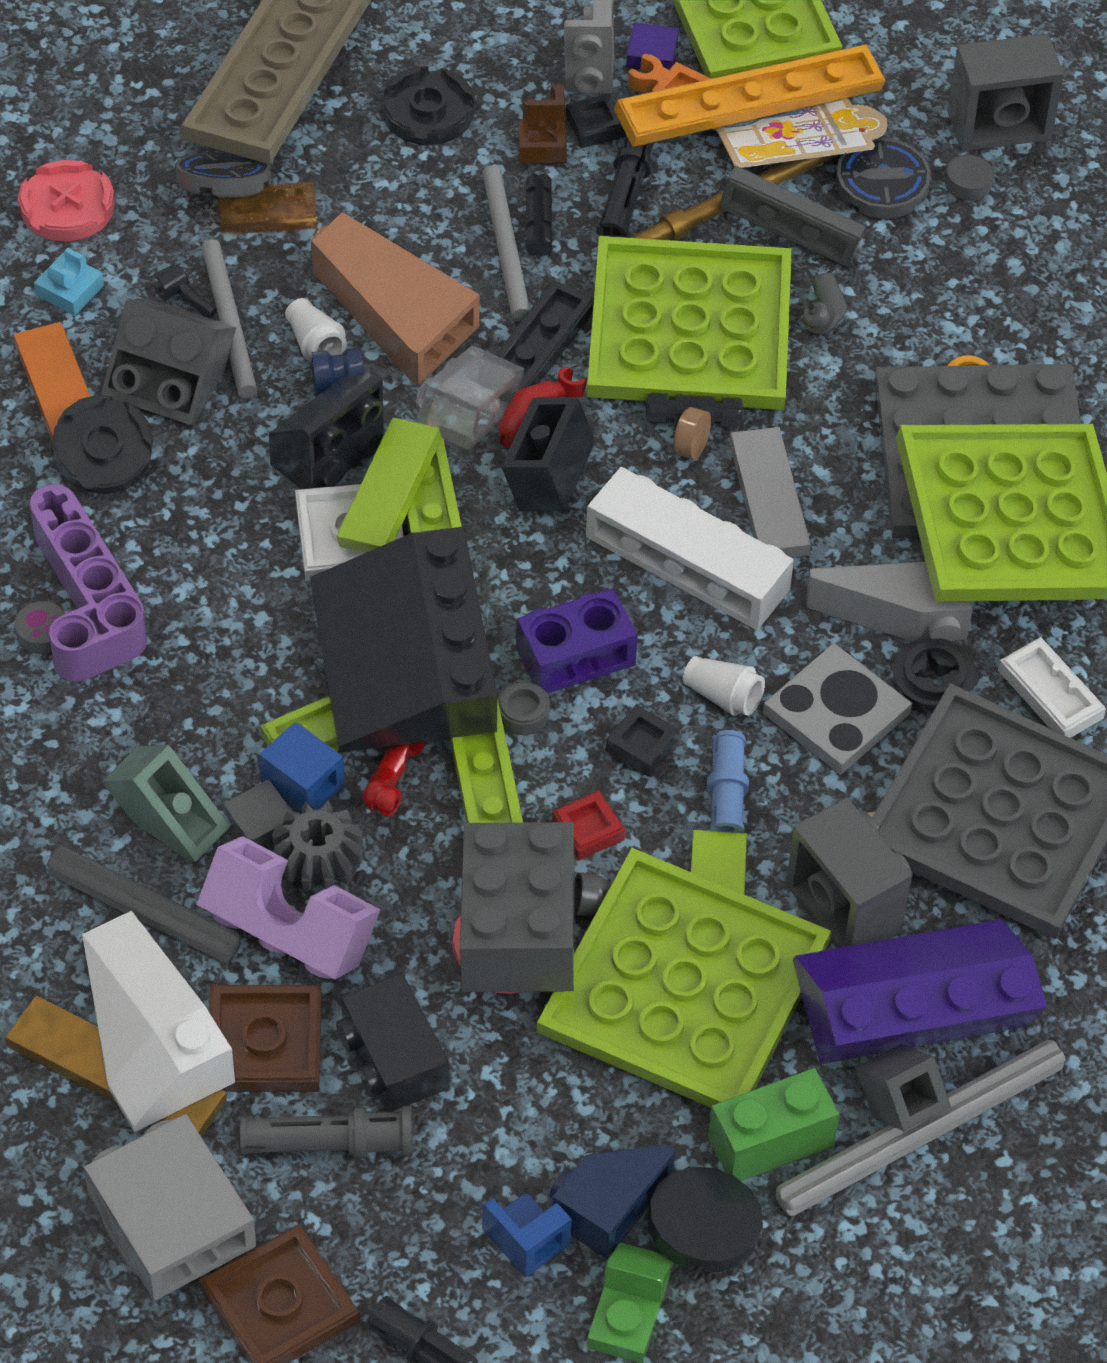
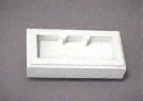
(1051, 688)

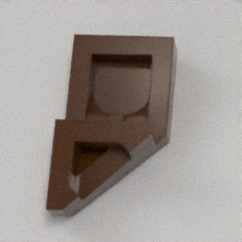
(543, 129)

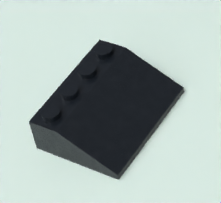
(405, 644)

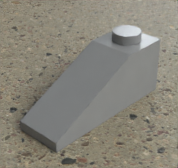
(888, 599)

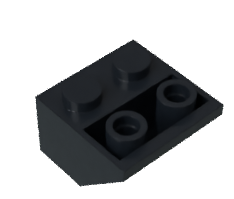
(330, 433)

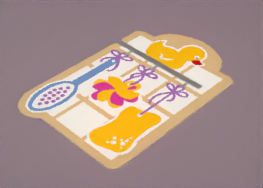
(803, 134)

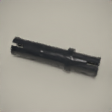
(631, 167)

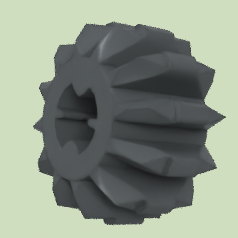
(318, 846)

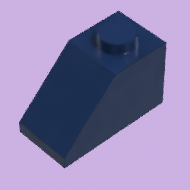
(611, 1193)

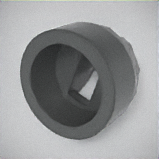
(589, 893)

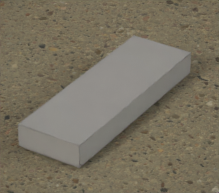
(769, 490)

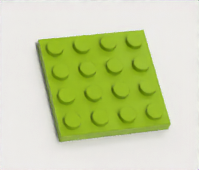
(690, 321)
(1009, 510)
(683, 981)

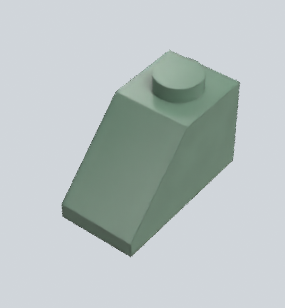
(166, 800)

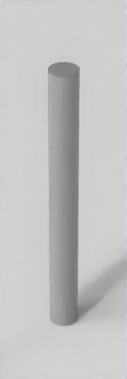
(506, 242)
(228, 314)

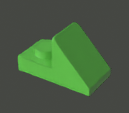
(629, 1302)

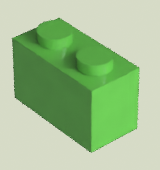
(773, 1125)

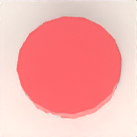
(66, 201)

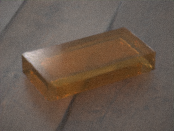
(273, 209)

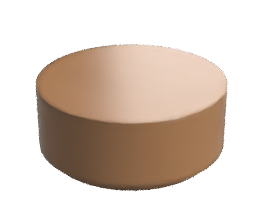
(692, 433)

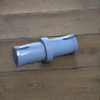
(727, 782)

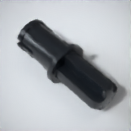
(414, 1336)

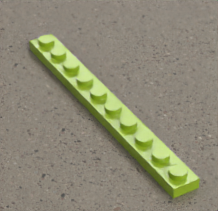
(480, 759)

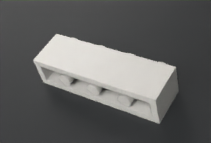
(689, 547)

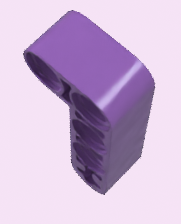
(109, 615)

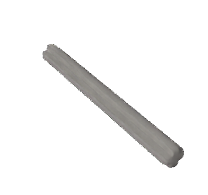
(891, 1143)

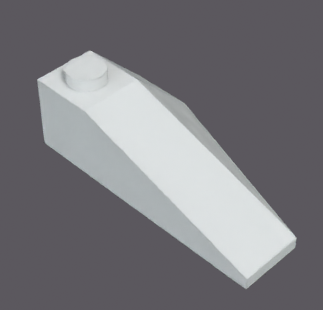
(151, 1026)

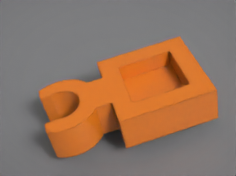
(659, 78)

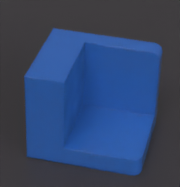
(302, 768)
(527, 1232)

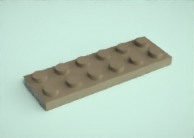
(270, 75)

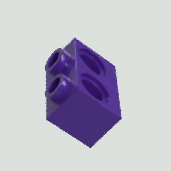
(578, 647)

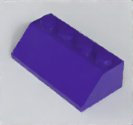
(918, 990)

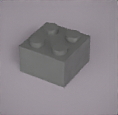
(1005, 92)
(848, 876)

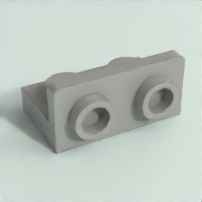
(590, 50)

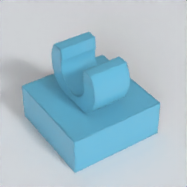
(69, 282)

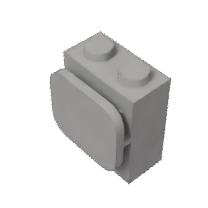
(169, 1206)

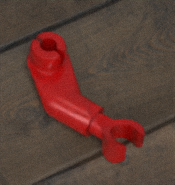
(520, 402)
(381, 791)

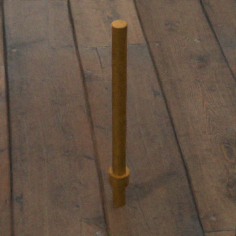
(678, 223)

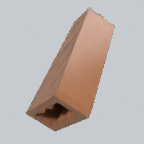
(394, 295)

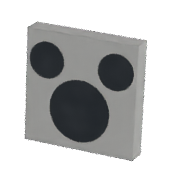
(837, 708)

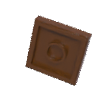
(271, 1035)
(279, 1299)

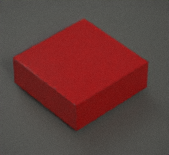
(594, 824)

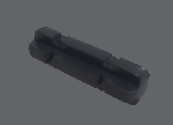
(538, 214)
(727, 412)

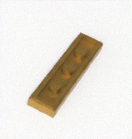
(75, 1051)

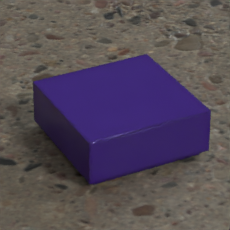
(652, 40)

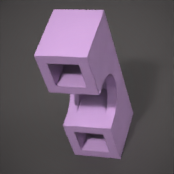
(247, 895)

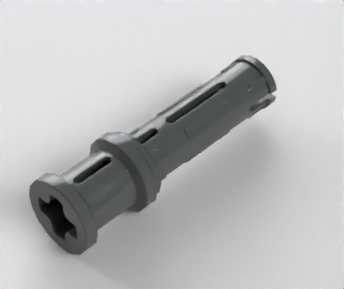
(355, 1132)

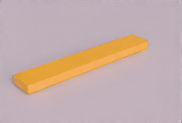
(749, 95)

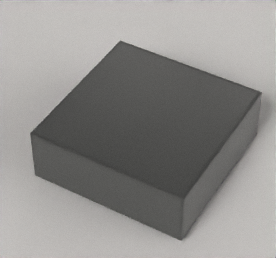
(257, 812)

